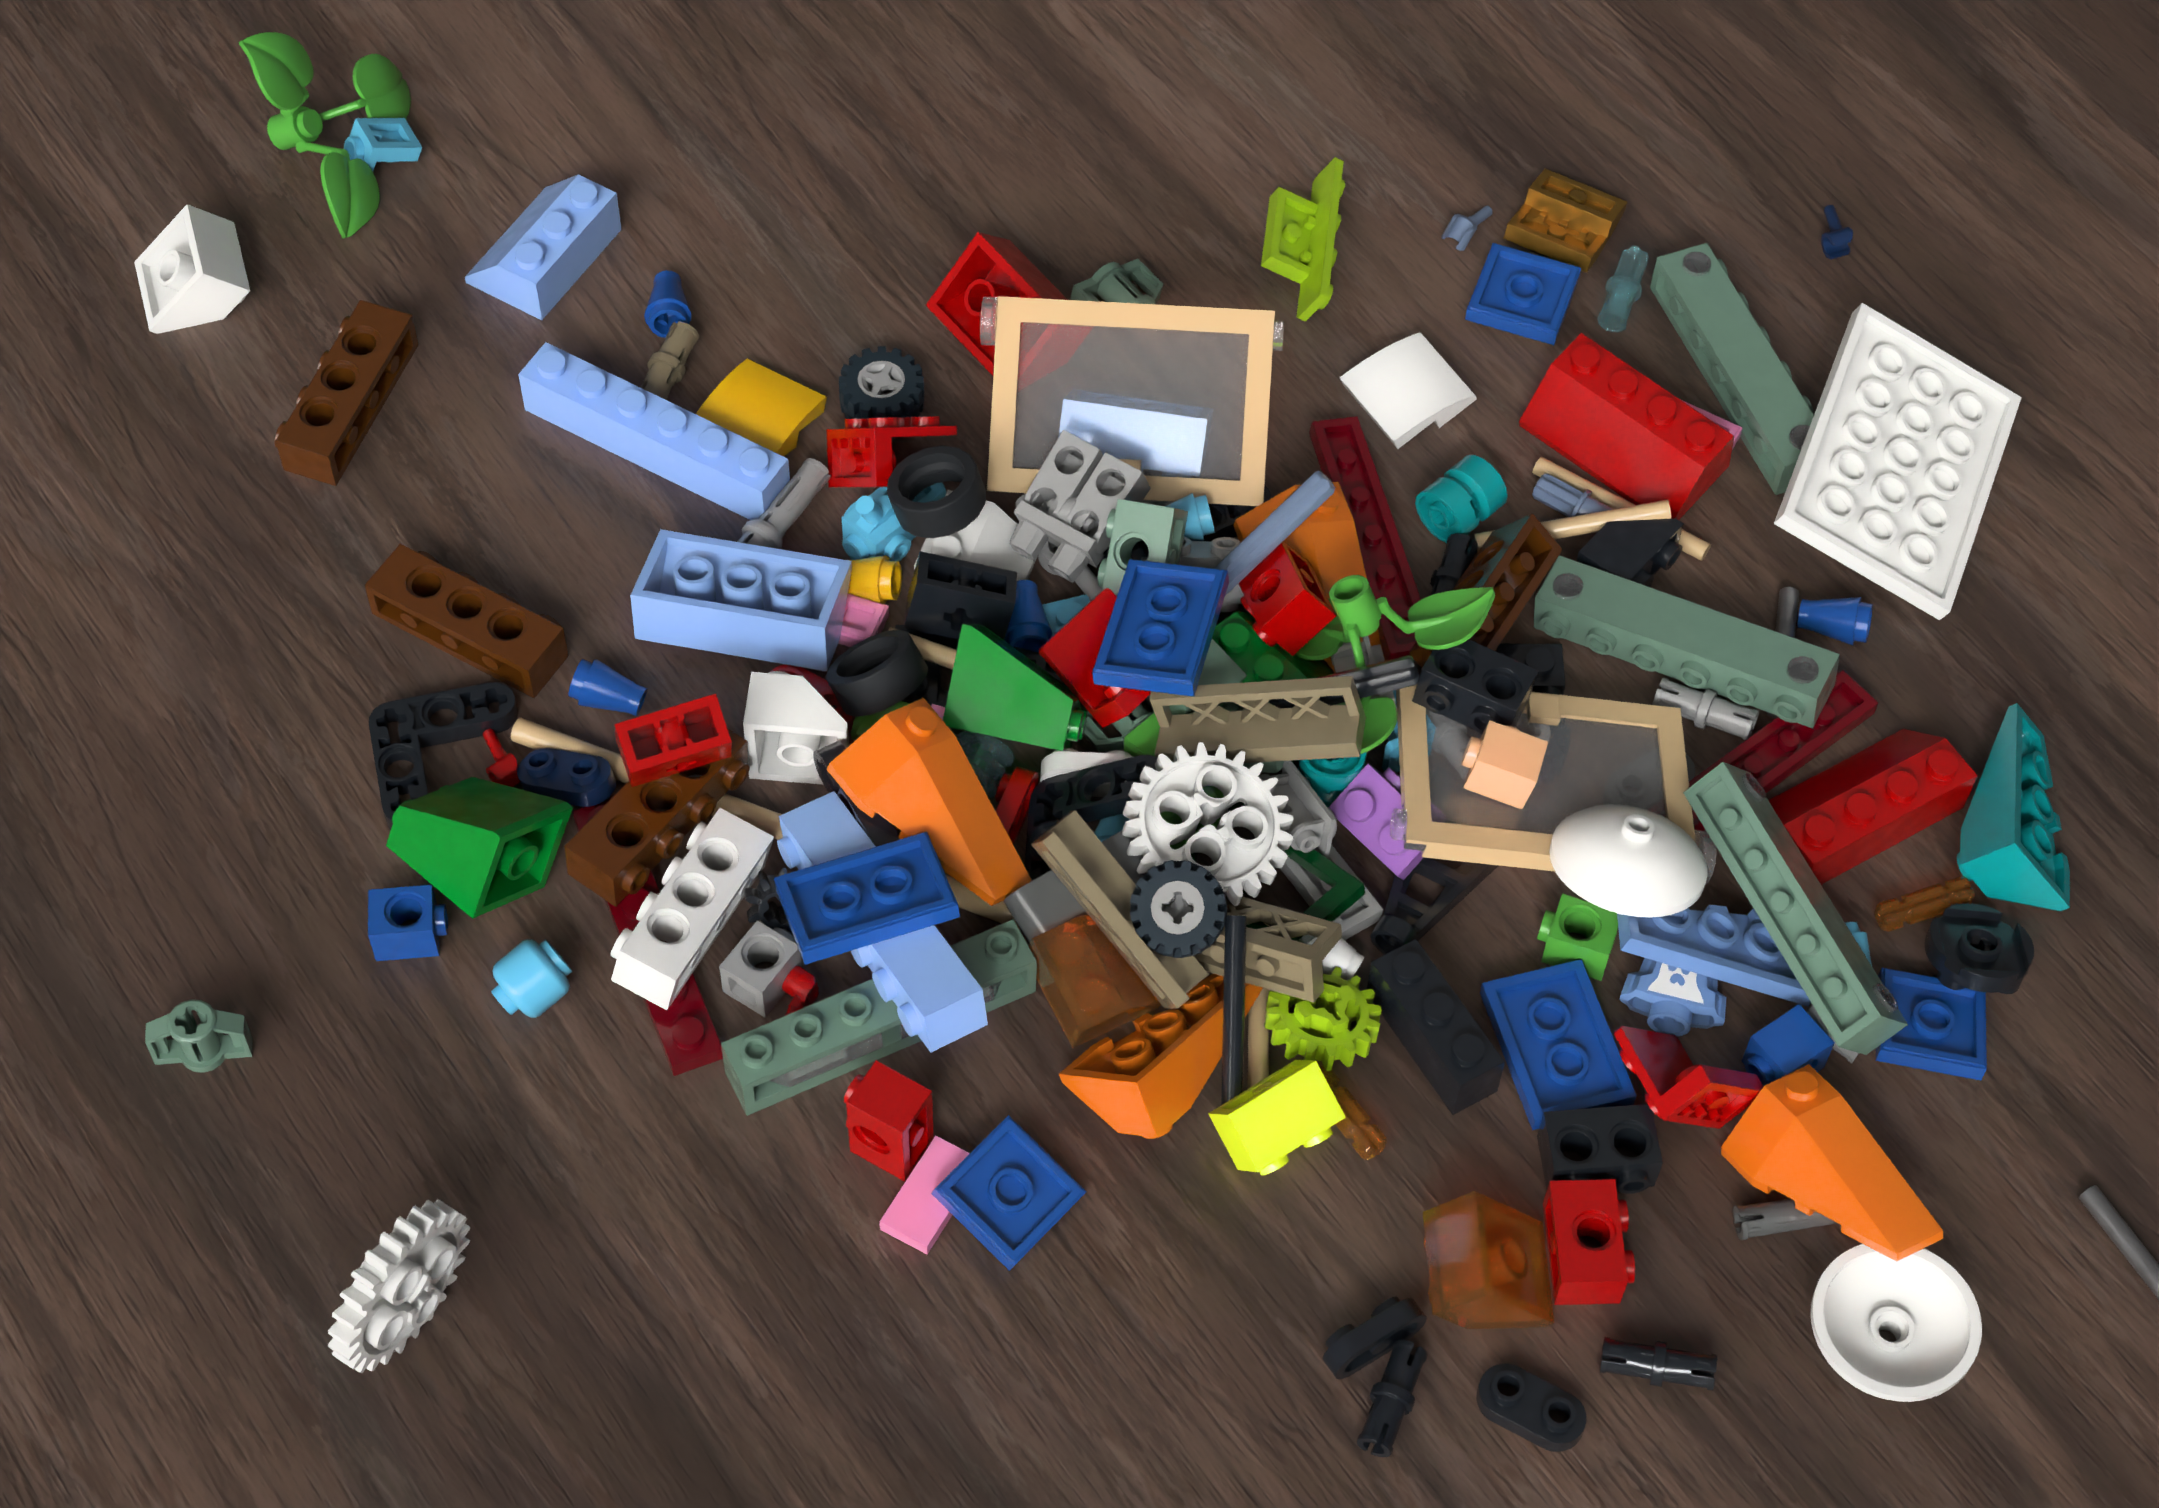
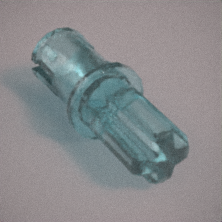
(1623, 289)

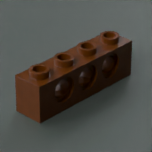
(346, 392)
(1514, 565)
(400, 597)
(615, 870)

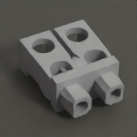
(1072, 505)

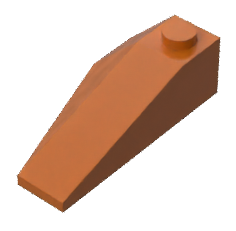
(1324, 539)
(921, 782)
(1158, 1069)
(1821, 1155)

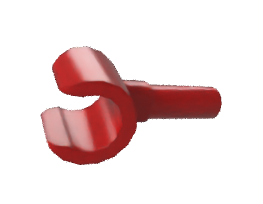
(505, 768)
(802, 987)

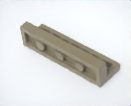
(1262, 729)
(1105, 895)
(1272, 956)

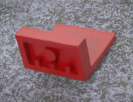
(863, 450)
(1073, 656)
(1678, 1088)

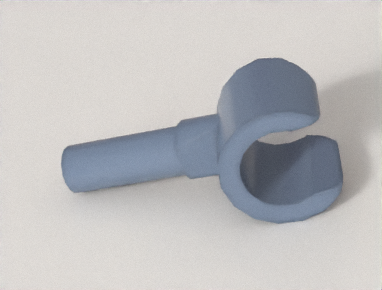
(1463, 228)

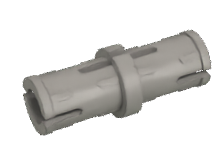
(1707, 709)

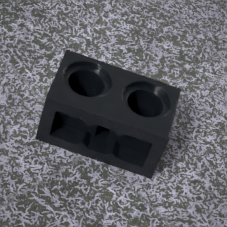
(1475, 686)
(1595, 1136)

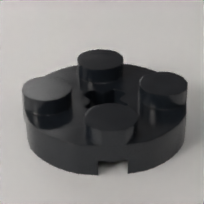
(2002, 956)

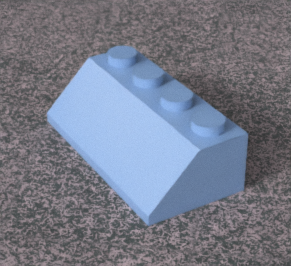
(741, 600)

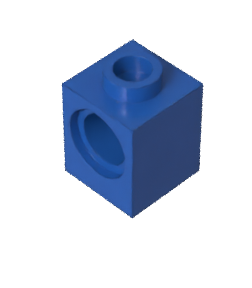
(391, 908)
(1787, 1046)

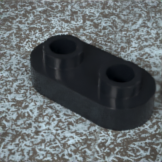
(1357, 1347)
(1529, 1409)

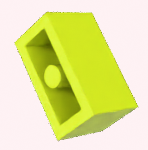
(1278, 1117)

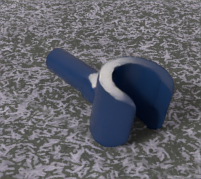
(1835, 241)

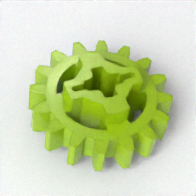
(1323, 1027)

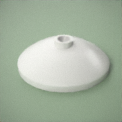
(1628, 860)
(1915, 1300)

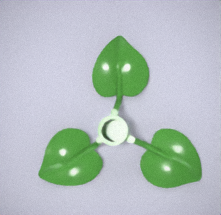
(282, 73)
(1438, 624)

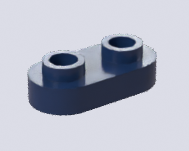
(567, 776)

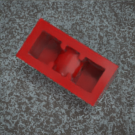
(673, 740)

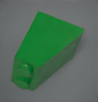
(1008, 695)
(480, 841)

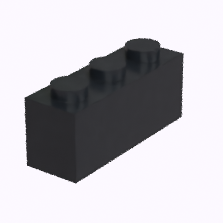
(1435, 1027)

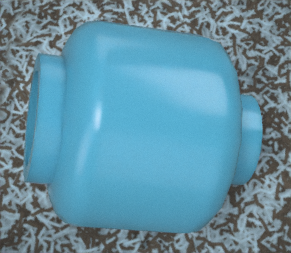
(531, 978)

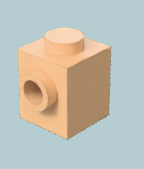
(1504, 764)

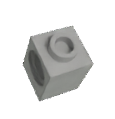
(754, 986)

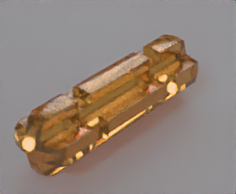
(1922, 904)
(1368, 1138)

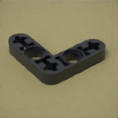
(418, 732)
(1076, 795)

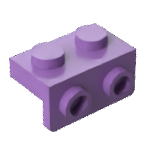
(1366, 812)

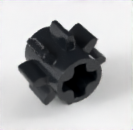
(766, 911)

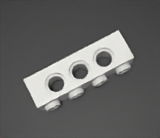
(712, 880)

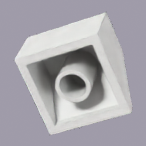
(192, 272)
(983, 542)
(786, 725)

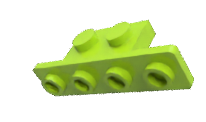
(1302, 237)

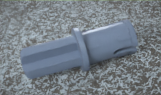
(1565, 497)

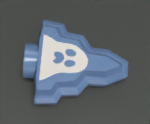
(1673, 998)

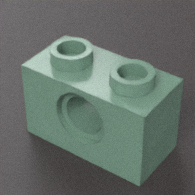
(1132, 522)

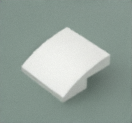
(1407, 388)

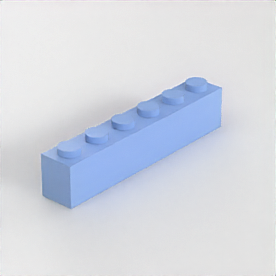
(652, 432)
(915, 970)

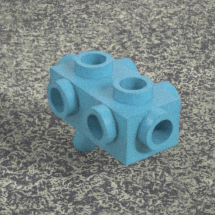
(874, 530)

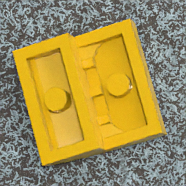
(763, 406)

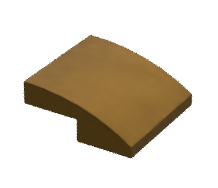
(1565, 220)

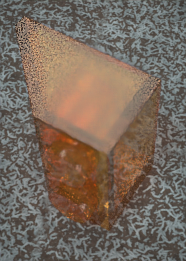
(1088, 980)
(1487, 1265)

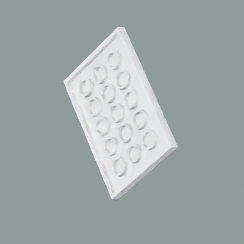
(1899, 461)

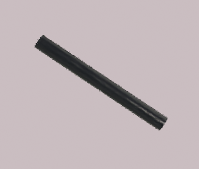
(1233, 1007)

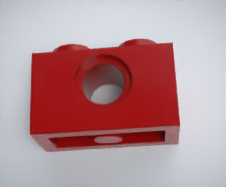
(1286, 600)
(889, 1119)
(1578, 1271)

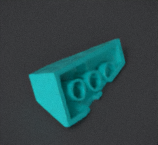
(2011, 822)

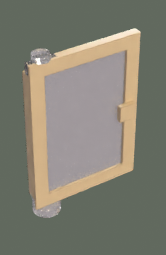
(1144, 382)
(1592, 758)

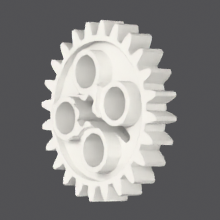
(1178, 789)
(398, 1286)

